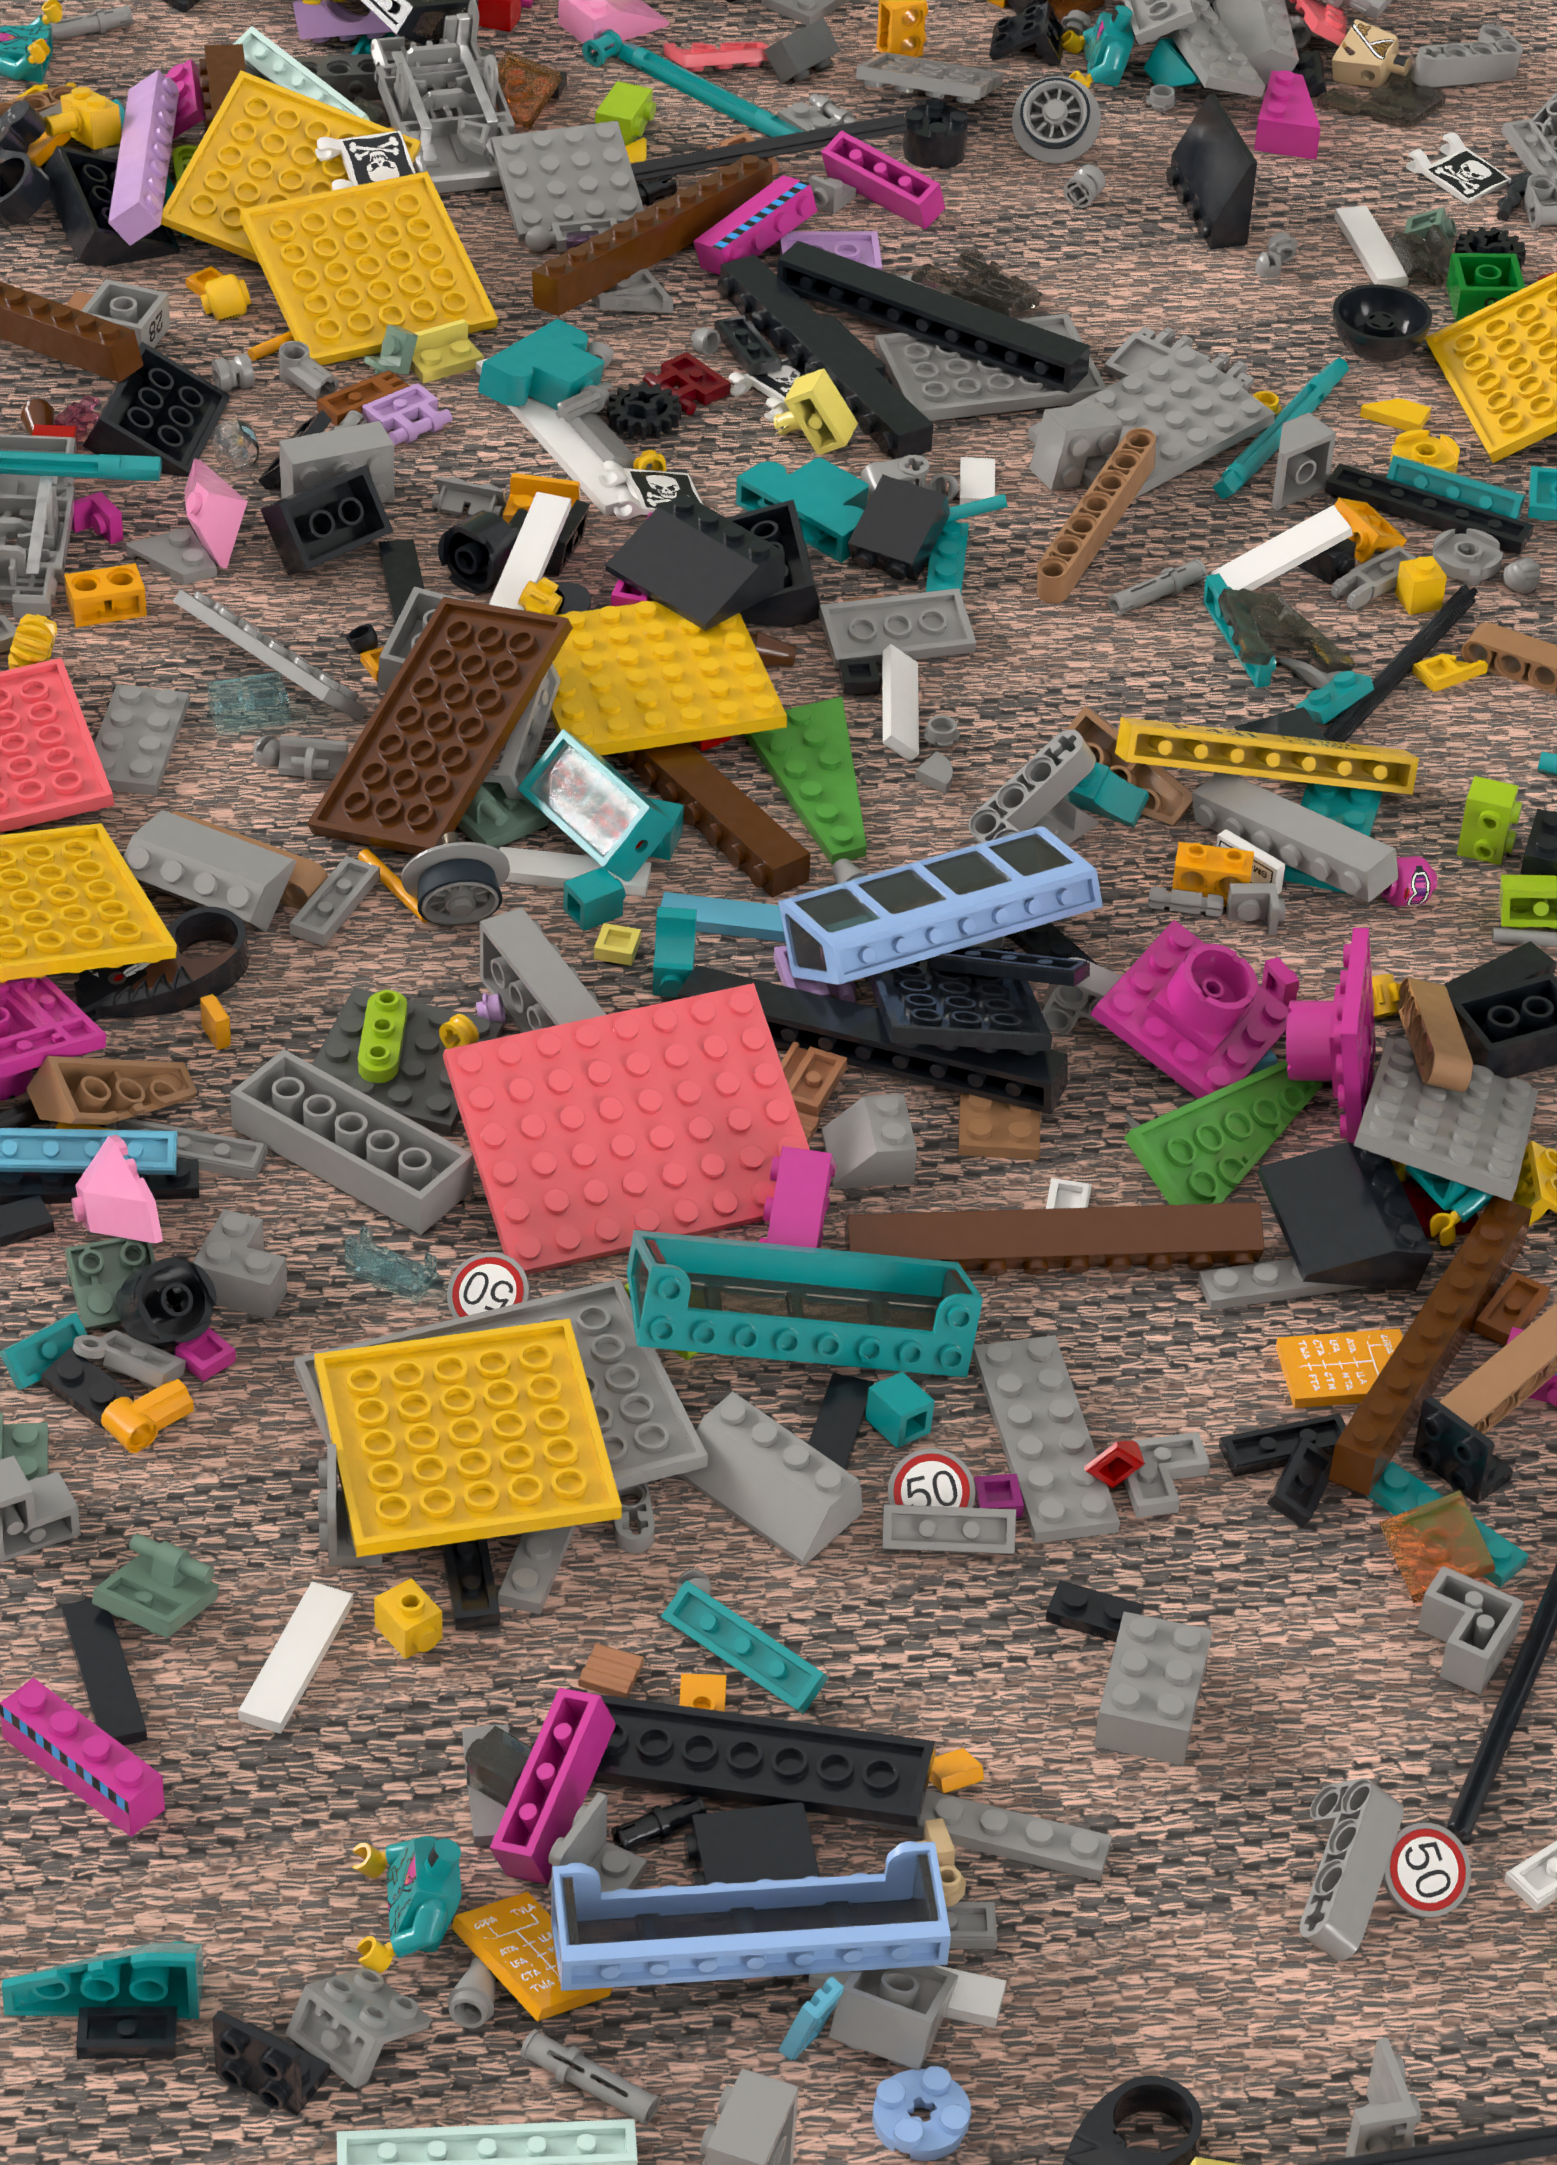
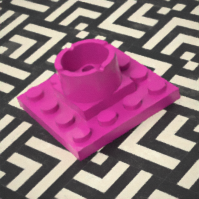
(1194, 1011)
(36, 1024)
(1338, 1036)

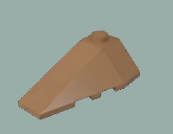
(1168, 796)
(106, 1089)

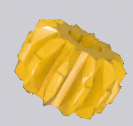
(32, 641)

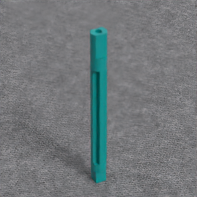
(705, 91)
(1269, 439)
(81, 465)

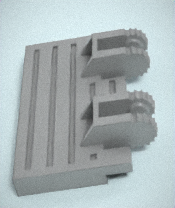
(1142, 350)

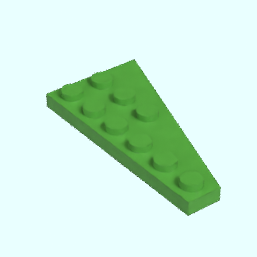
(817, 775)
(1216, 1140)

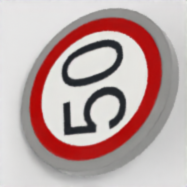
(486, 1284)
(931, 1479)
(1427, 1870)

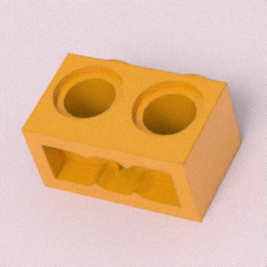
(901, 27)
(105, 595)
(1210, 868)

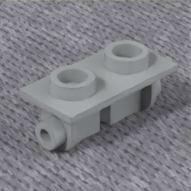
(457, 493)

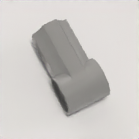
(300, 369)

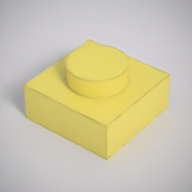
(617, 944)

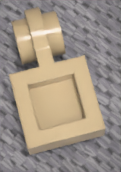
(952, 1880)

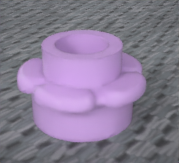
(491, 1008)

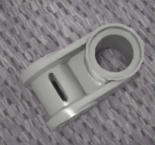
(1541, 200)
(899, 470)

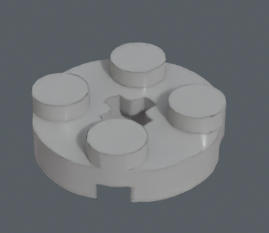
(1468, 555)

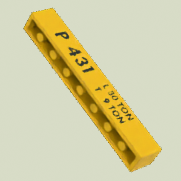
(1266, 755)

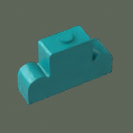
(542, 366)
(824, 496)

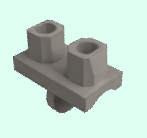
(311, 757)

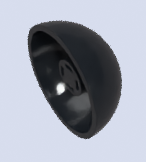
(1381, 321)

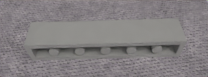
(1296, 835)

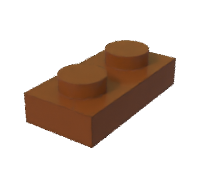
(1512, 1306)

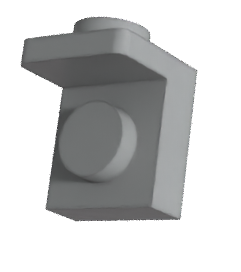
(831, 193)
(1255, 902)

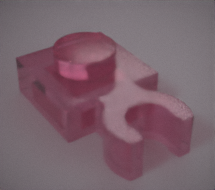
(79, 415)

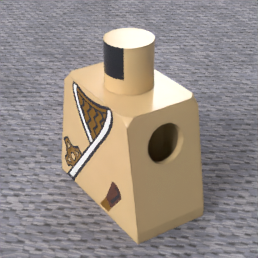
(1368, 56)

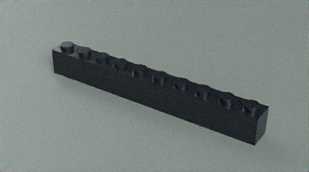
(934, 316)
(815, 345)
(861, 1036)

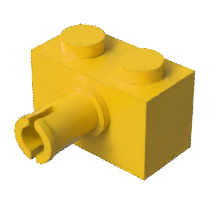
(88, 118)

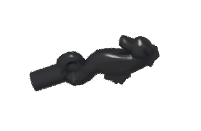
(1516, 190)

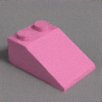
(625, 17)

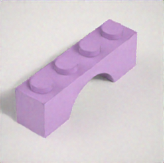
(334, 20)

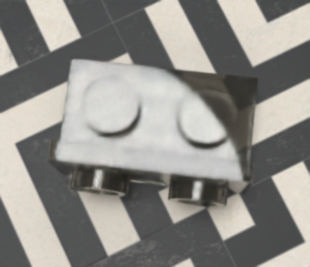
(1423, 258)

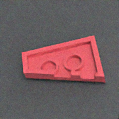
(1323, 19)
(730, 53)

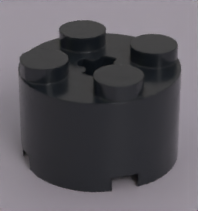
(935, 135)
(477, 550)
(144, 1307)

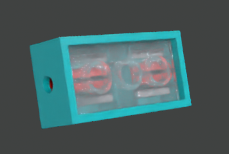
(596, 806)

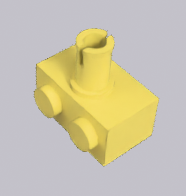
(818, 411)

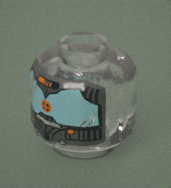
(235, 444)

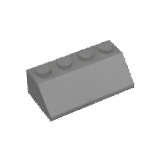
(1261, 33)
(209, 868)
(773, 1480)

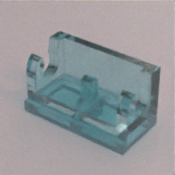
(248, 703)
(389, 1269)

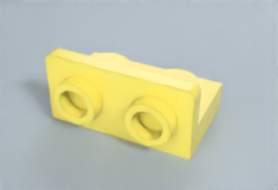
(444, 352)

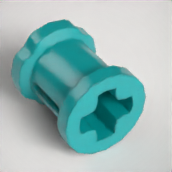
(602, 46)

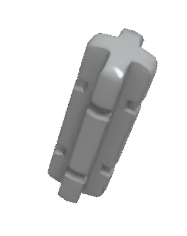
(1185, 902)

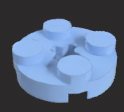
(927, 2089)

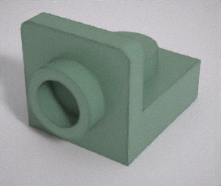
(1422, 223)
(396, 351)

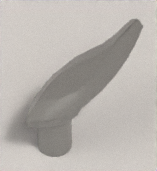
(1308, 673)

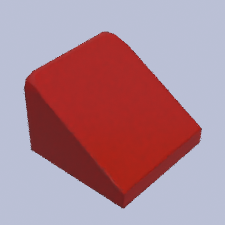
(1116, 1463)

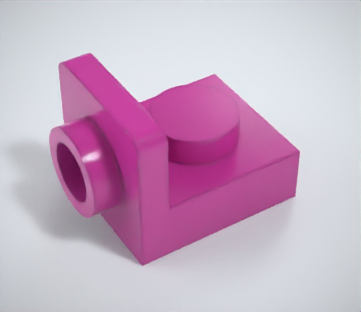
(100, 514)

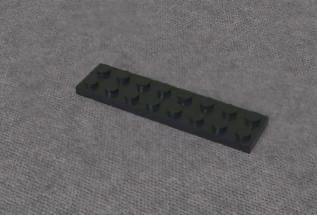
(766, 1761)

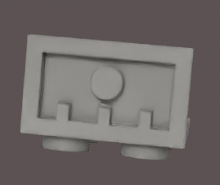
(336, 1533)
(588, 1845)
(351, 2019)
(1392, 2111)

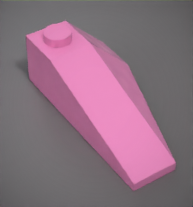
(213, 511)
(114, 1198)

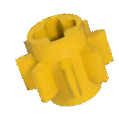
(540, 597)
(1385, 995)

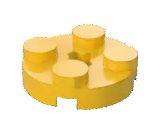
(1426, 449)

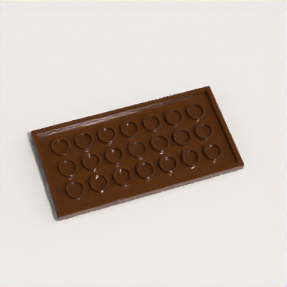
(440, 726)

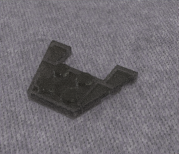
(1393, 103)
(981, 287)
(1270, 620)

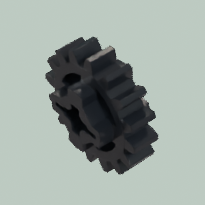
(1491, 242)
(644, 411)

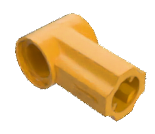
(138, 1421)

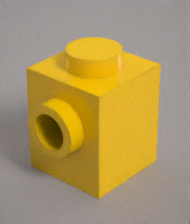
(1420, 585)
(408, 1618)

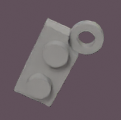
(131, 1357)

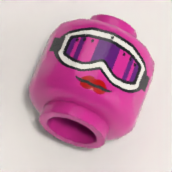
(1414, 882)

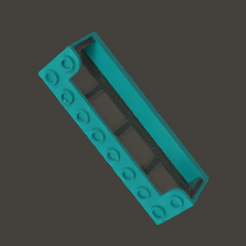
(802, 1304)

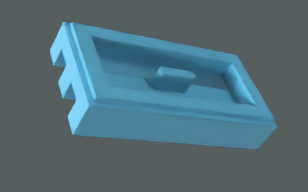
(811, 2019)

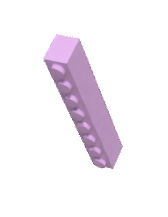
(144, 157)

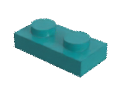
(1336, 696)
(38, 1351)

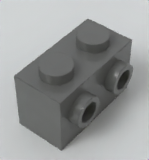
(803, 50)

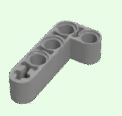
(1488, 59)
(1034, 788)
(1066, 1003)
(1347, 1882)

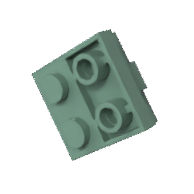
(500, 820)
(99, 1272)
(158, 1587)

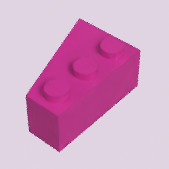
(1287, 118)
(799, 1197)

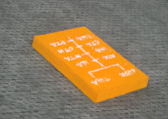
(1334, 1365)
(519, 1949)

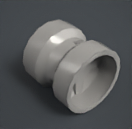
(1084, 186)
(233, 372)

